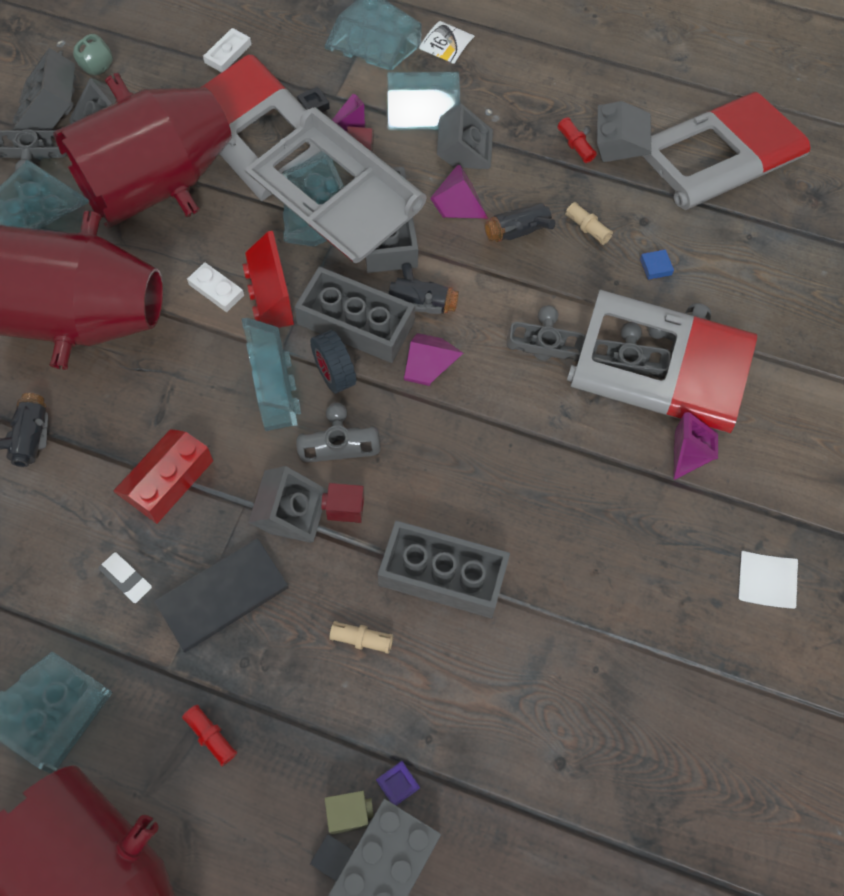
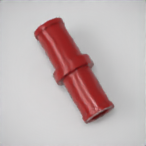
(576, 140)
(209, 735)

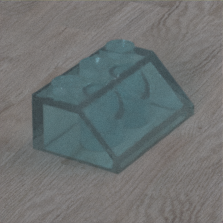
(421, 98)

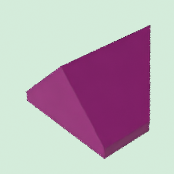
(351, 114)
(458, 197)
(429, 358)
(693, 445)

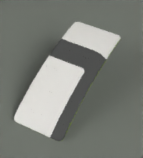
(125, 577)

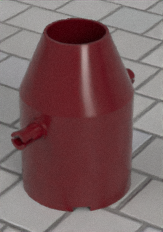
(144, 148)
(73, 288)
(76, 844)

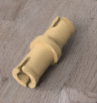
(589, 223)
(361, 637)

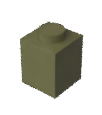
(348, 812)

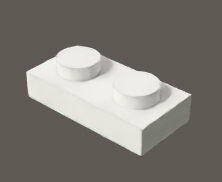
(227, 50)
(215, 287)

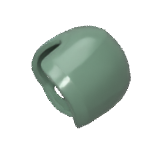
(95, 57)

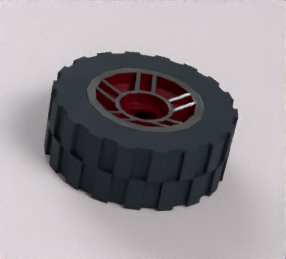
(333, 361)

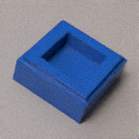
(656, 264)

